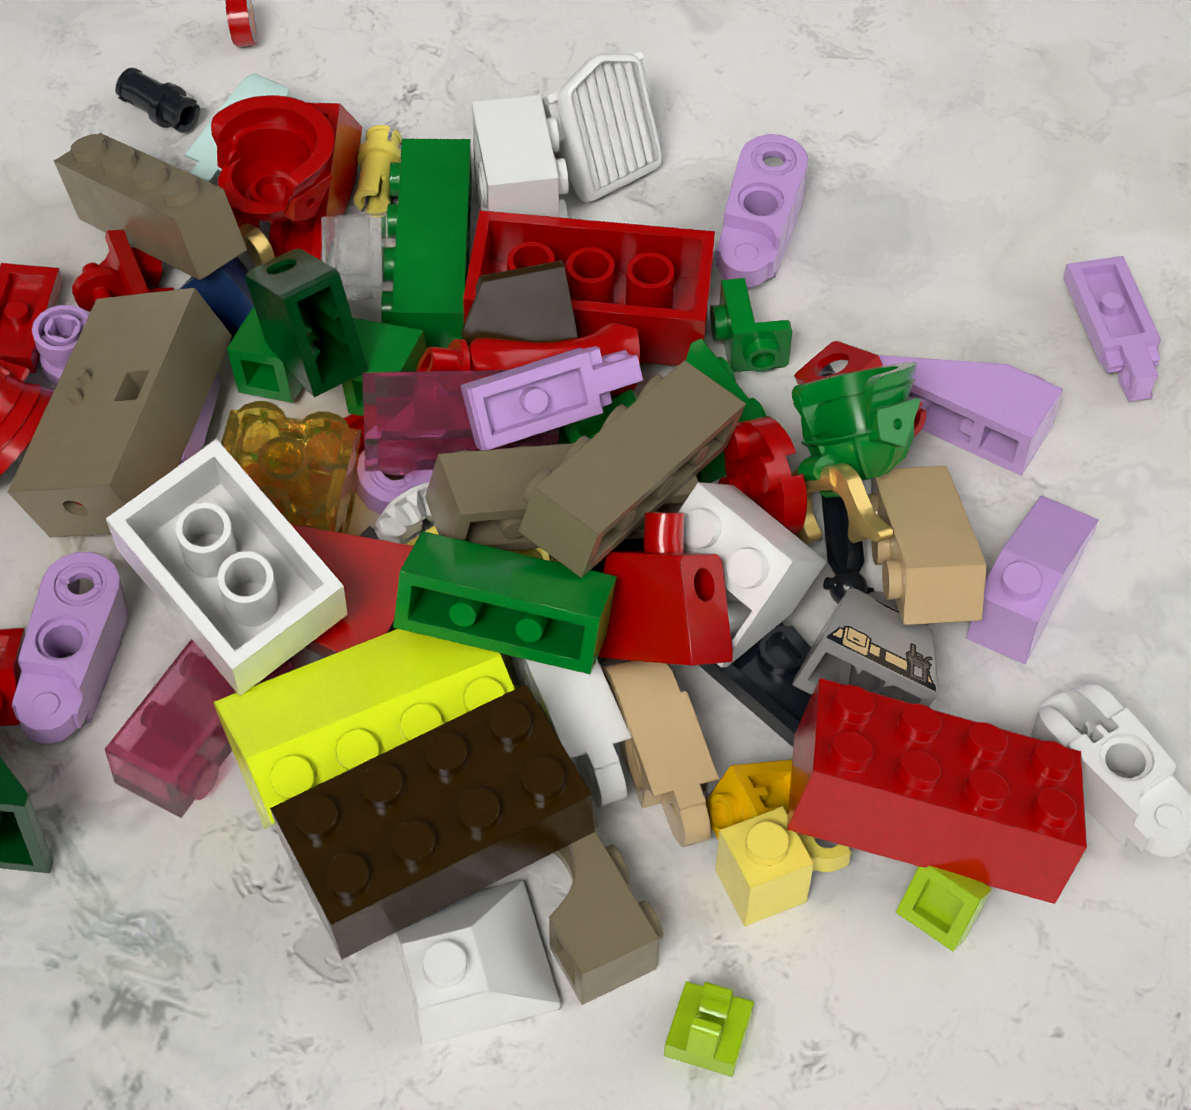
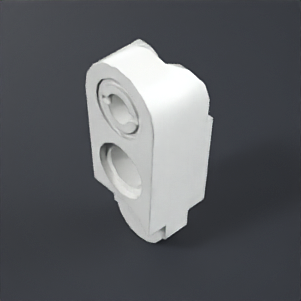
(584, 720)
(1150, 804)

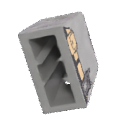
(873, 650)

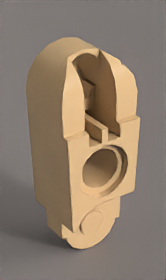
(666, 746)

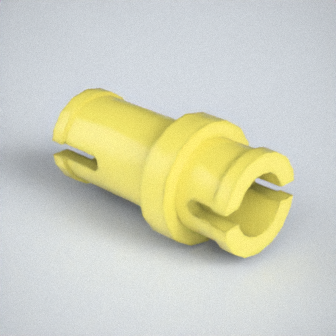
(374, 160)

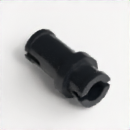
(164, 103)

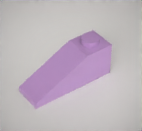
(985, 407)
(1031, 578)

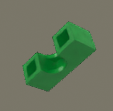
(264, 374)

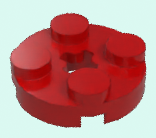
(761, 471)

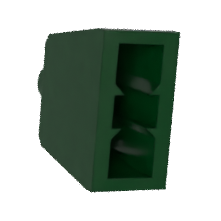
(302, 298)

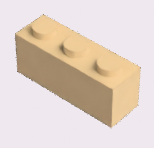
(933, 556)

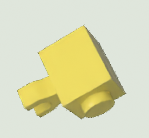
(770, 866)

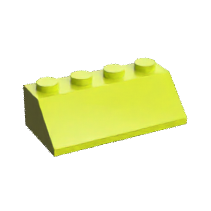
(351, 709)

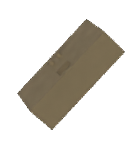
(120, 409)

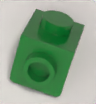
(747, 343)

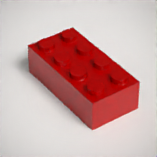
(613, 271)
(937, 791)

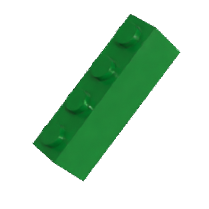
(431, 238)

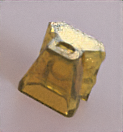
(298, 463)

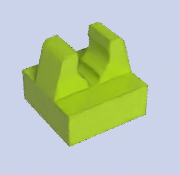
(943, 904)
(709, 1027)

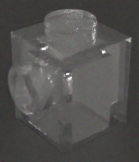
(356, 251)

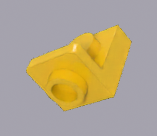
(749, 792)

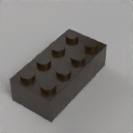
(434, 820)

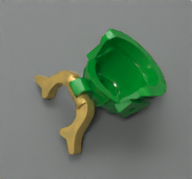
(855, 431)

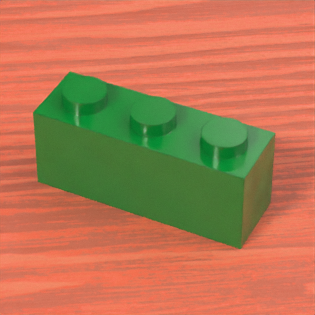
(504, 602)

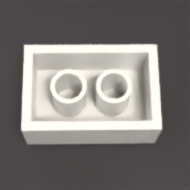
(228, 566)

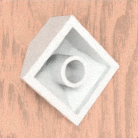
(476, 964)

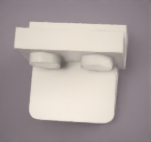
(605, 124)

